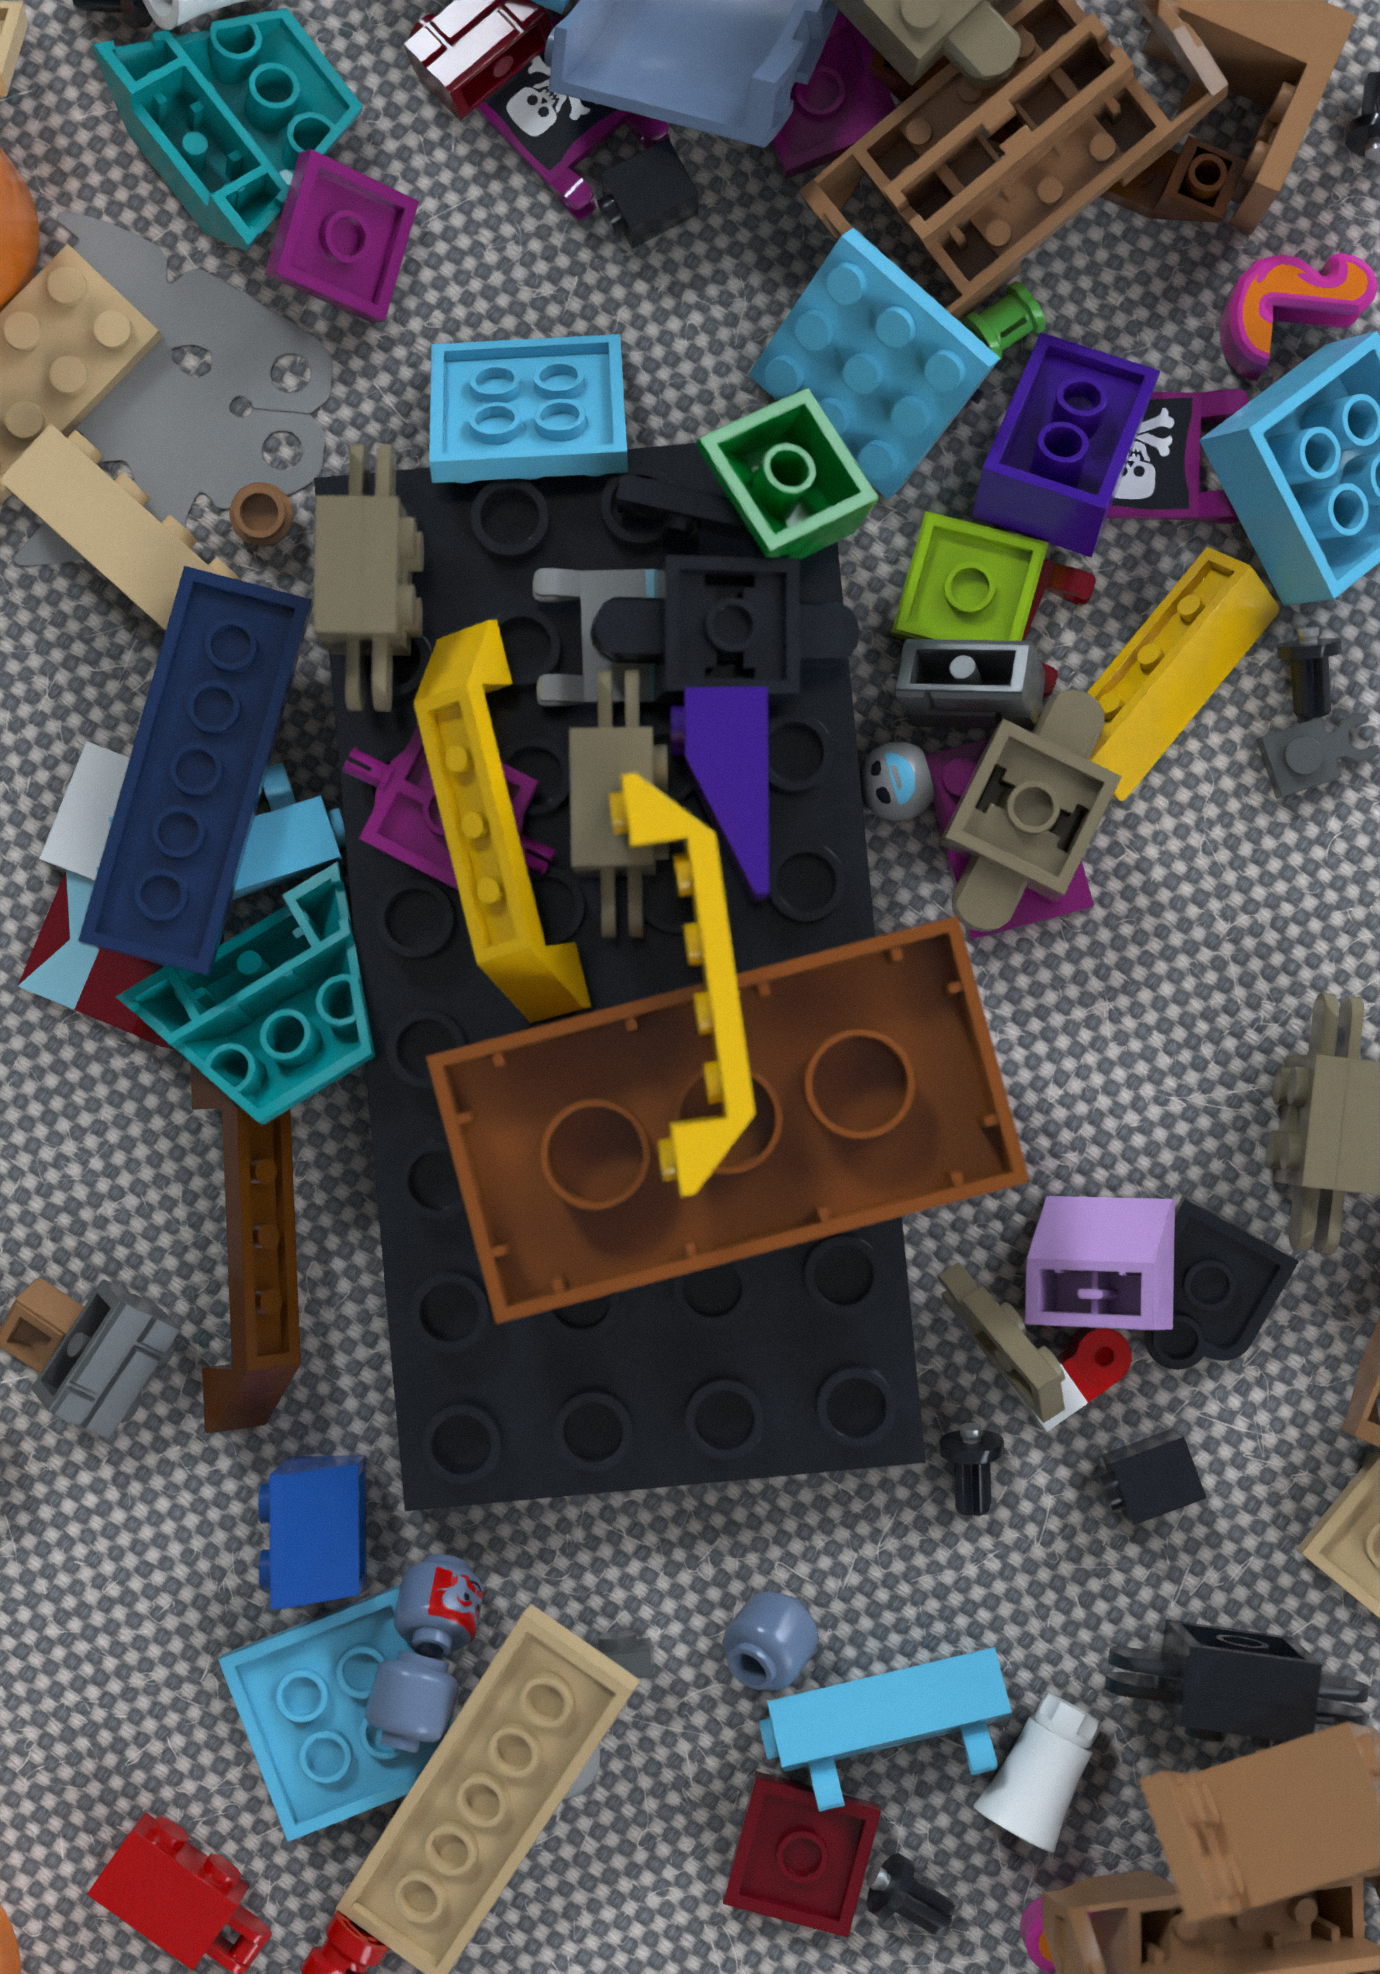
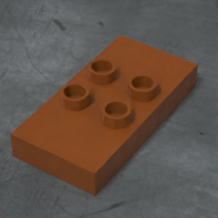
(865, 1099)

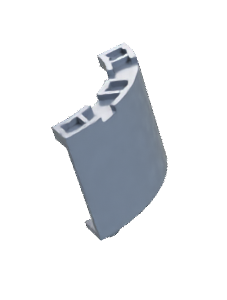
(692, 61)

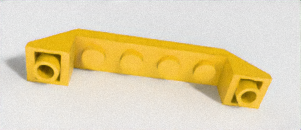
(483, 828)
(699, 1142)

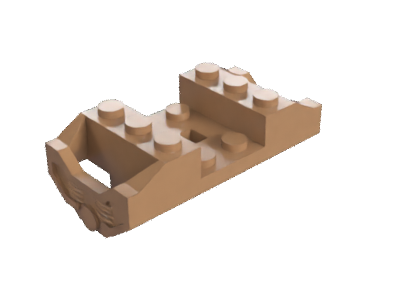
(1079, 136)
(1144, 1930)

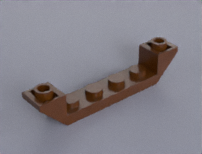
(1174, 187)
(259, 1265)

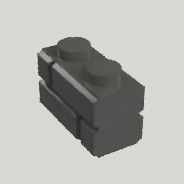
(970, 683)
(106, 1360)

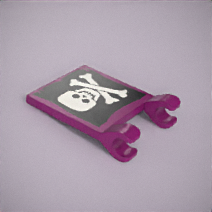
(559, 130)
(1165, 460)

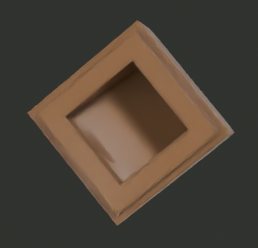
(38, 1323)

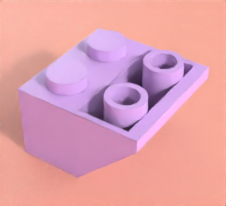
(1102, 1263)

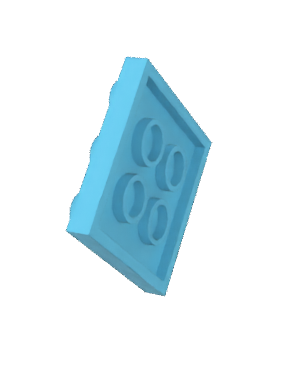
(876, 359)
(527, 409)
(306, 1719)

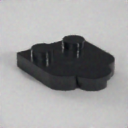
(1220, 1291)

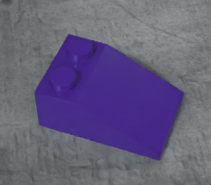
(1064, 444)
(727, 764)

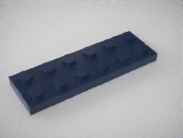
(196, 772)

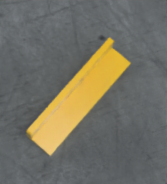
(1177, 663)

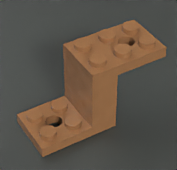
(1276, 57)
(1270, 1822)

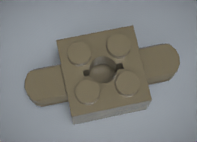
(920, 32)
(365, 576)
(596, 766)
(1029, 810)
(1327, 1124)

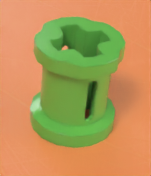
(1007, 319)

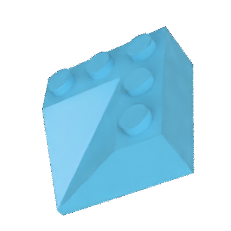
(1308, 470)

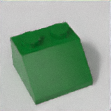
(790, 477)

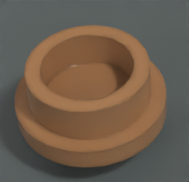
(261, 514)

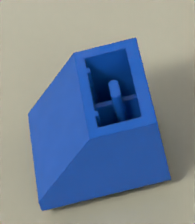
(314, 1530)

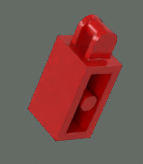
(180, 1896)

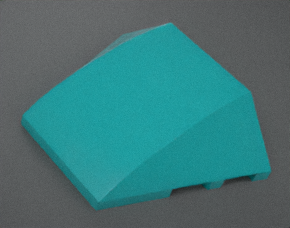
(229, 114)
(278, 1007)

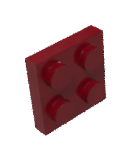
(798, 1859)

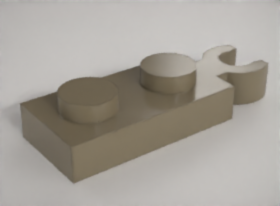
(1002, 1338)

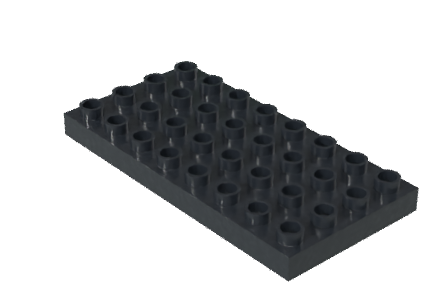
(695, 1376)

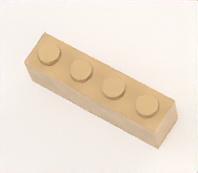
(106, 520)

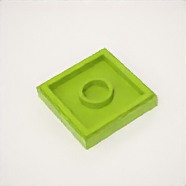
(968, 582)

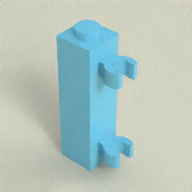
(289, 839)
(888, 1712)

